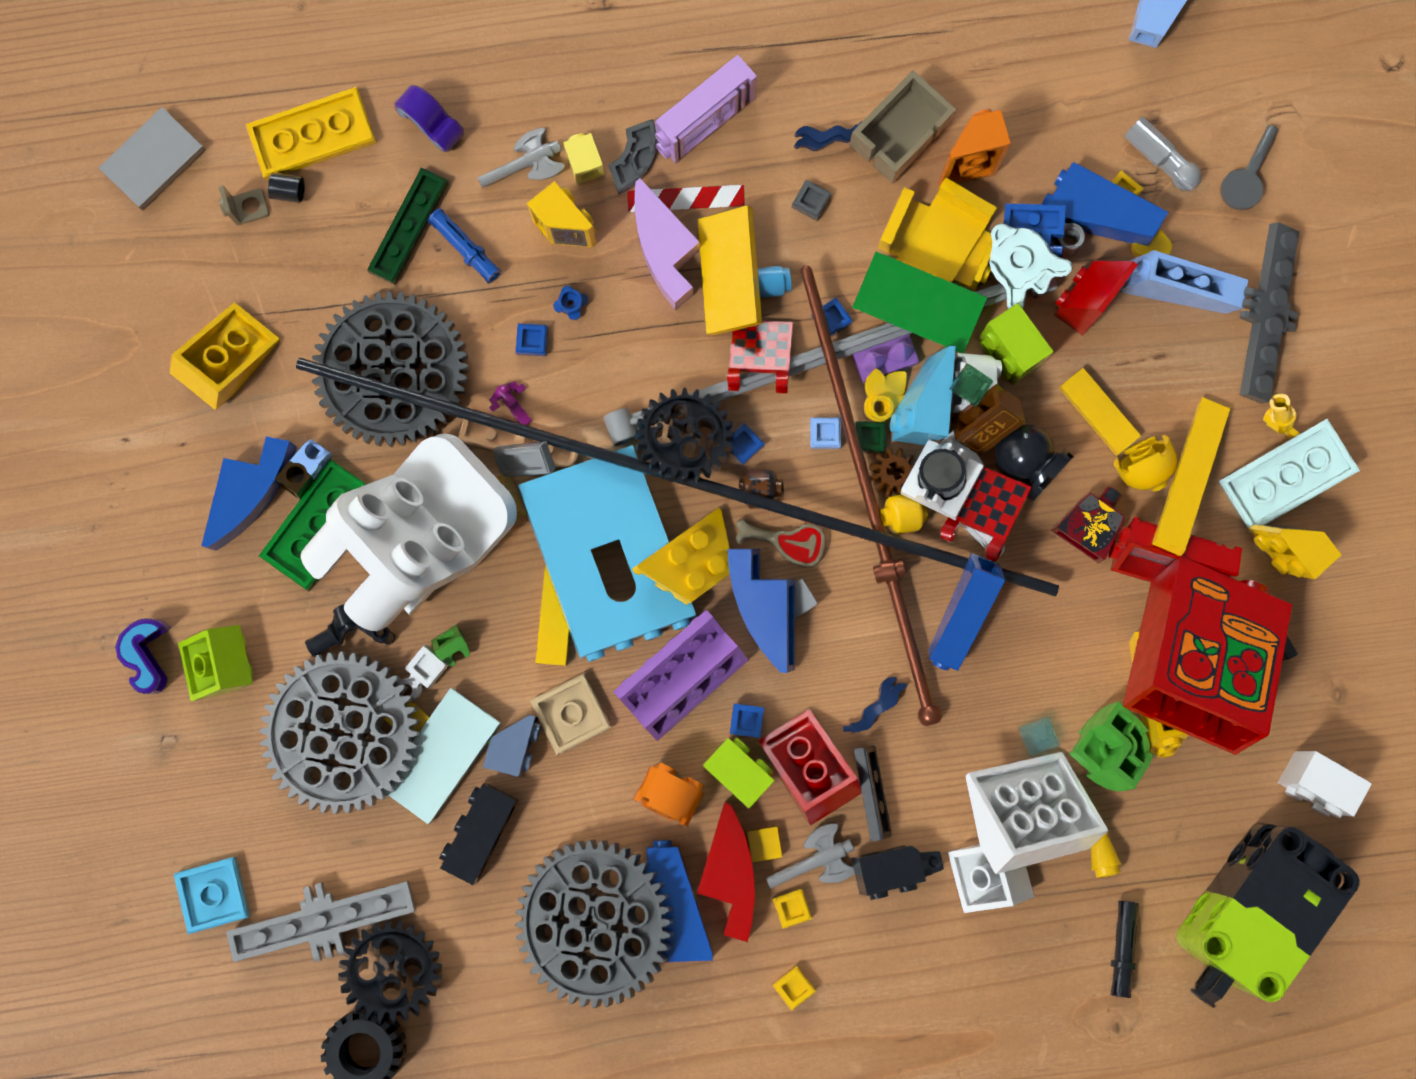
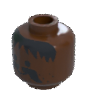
(762, 483)

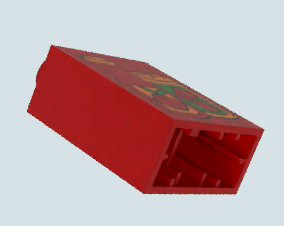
(1209, 655)

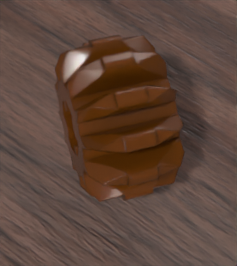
(884, 466)

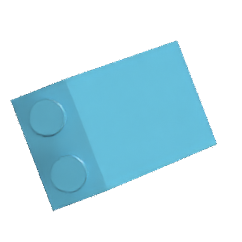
(927, 403)

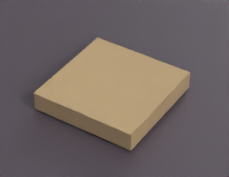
(570, 714)

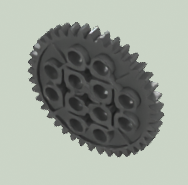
(426, 333)
(553, 956)

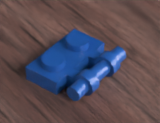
(1043, 219)

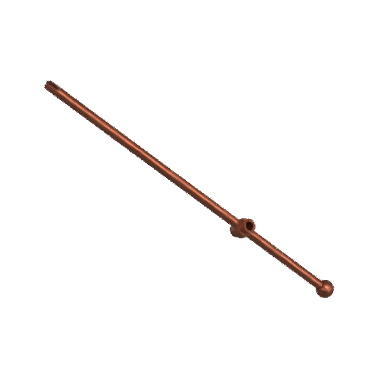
(889, 569)

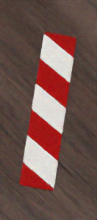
(696, 197)

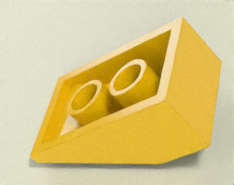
(222, 355)

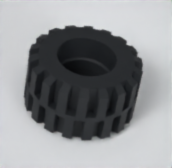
(386, 1035)

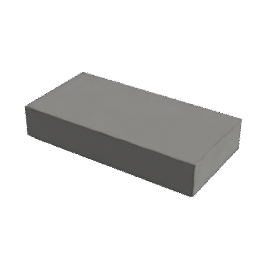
(524, 459)

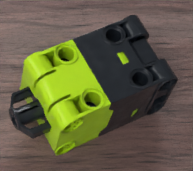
(1265, 913)

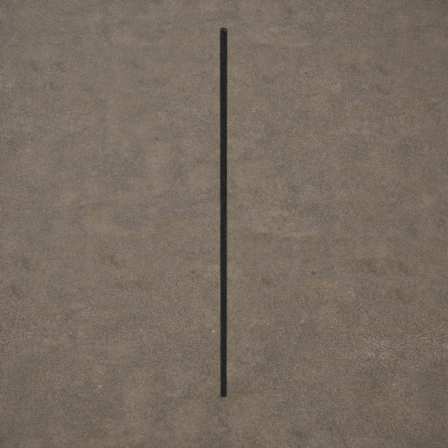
(643, 467)

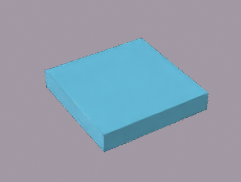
(212, 895)

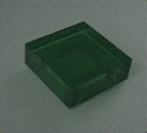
(971, 385)

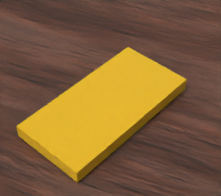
(311, 133)
(729, 271)

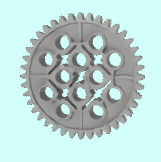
(369, 776)

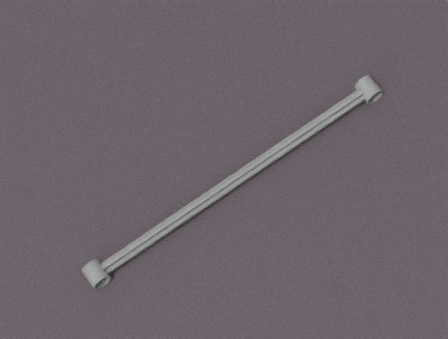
(623, 425)

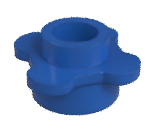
(569, 294)

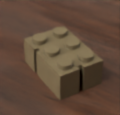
(902, 126)

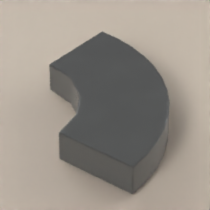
(636, 158)

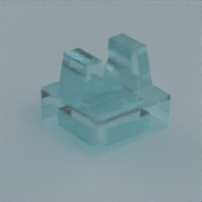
(1038, 736)

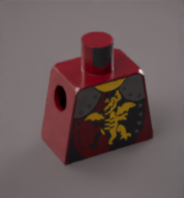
(1092, 524)

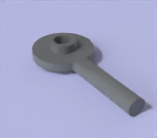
(1242, 187)

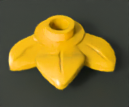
(886, 390)

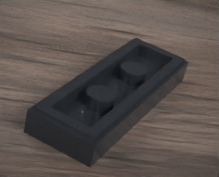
(873, 793)

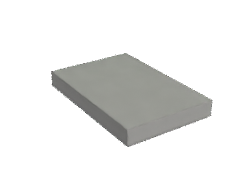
(152, 158)

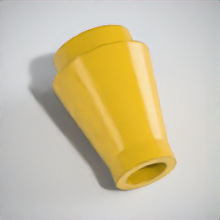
(1104, 858)

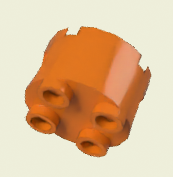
(669, 794)

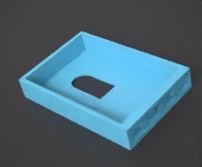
(586, 510)

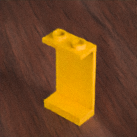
(905, 220)
(947, 231)

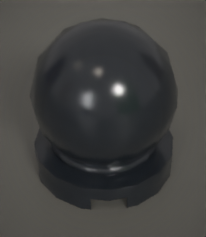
(1030, 458)

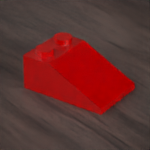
(1092, 293)
(810, 767)

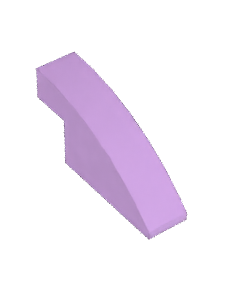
(664, 244)

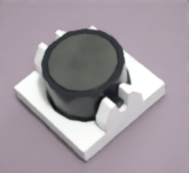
(942, 477)

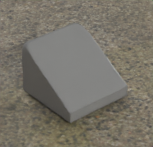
(803, 599)

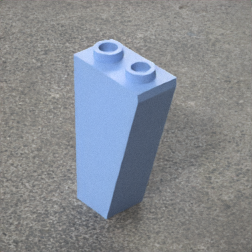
(1154, 20)
(1185, 283)

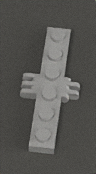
(321, 921)

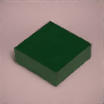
(871, 436)

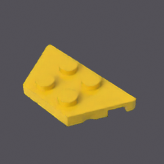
(691, 560)

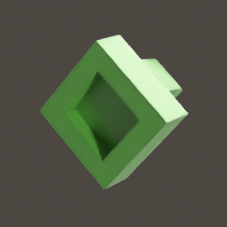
(449, 643)

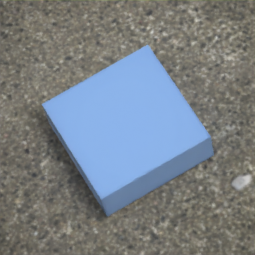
(825, 433)

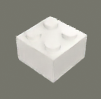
(1324, 784)

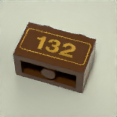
(990, 421)

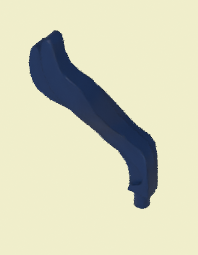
(819, 140)
(887, 699)

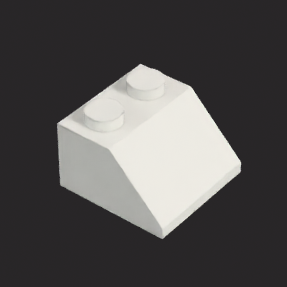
(981, 887)

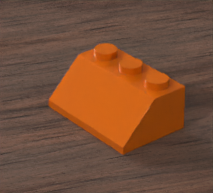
(978, 148)

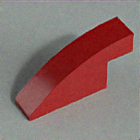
(730, 874)

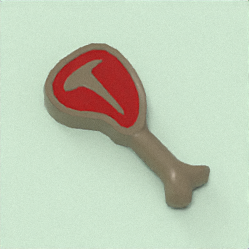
(800, 547)

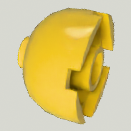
(1148, 464)

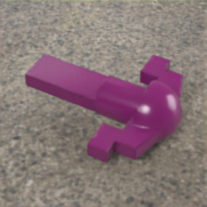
(503, 393)

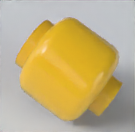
(903, 515)

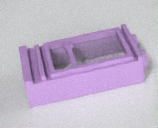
(705, 109)

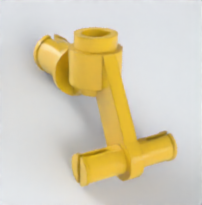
(1281, 416)

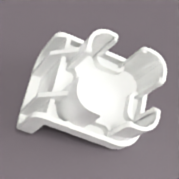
(413, 529)

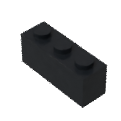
(478, 833)

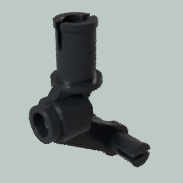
(338, 630)

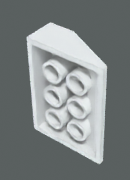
(1032, 812)

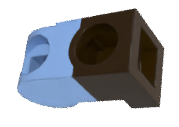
(303, 468)

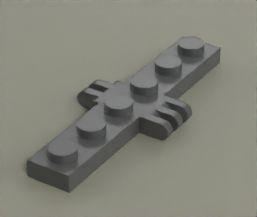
(1269, 313)

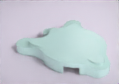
(1024, 261)

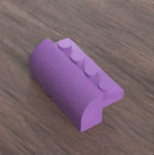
(681, 675)

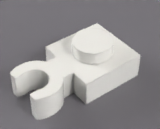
(424, 670)

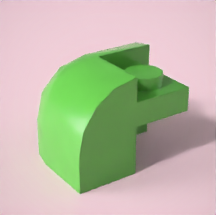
(1114, 748)

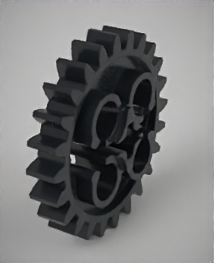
(670, 456)
(369, 993)

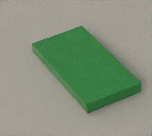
(919, 302)
(305, 521)

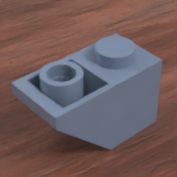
(510, 748)

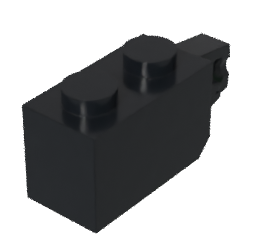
(893, 869)

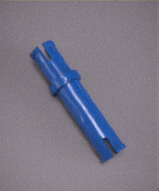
(473, 255)

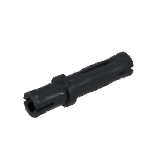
(1124, 949)

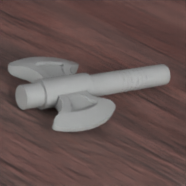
(536, 155)
(827, 855)

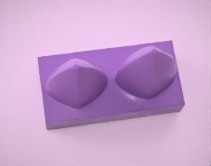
(887, 357)

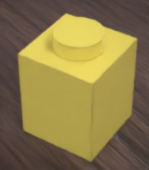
(583, 157)

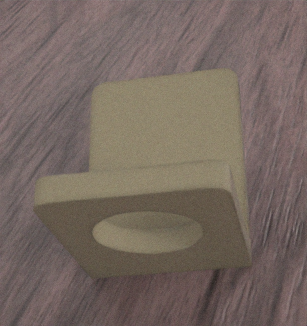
(233, 205)

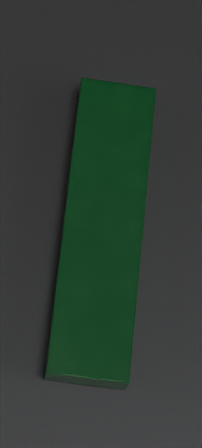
(407, 226)

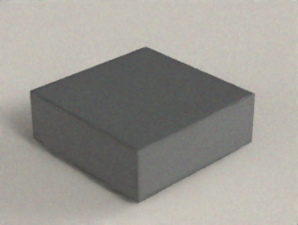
(811, 200)

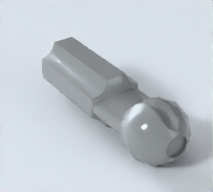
(1162, 153)

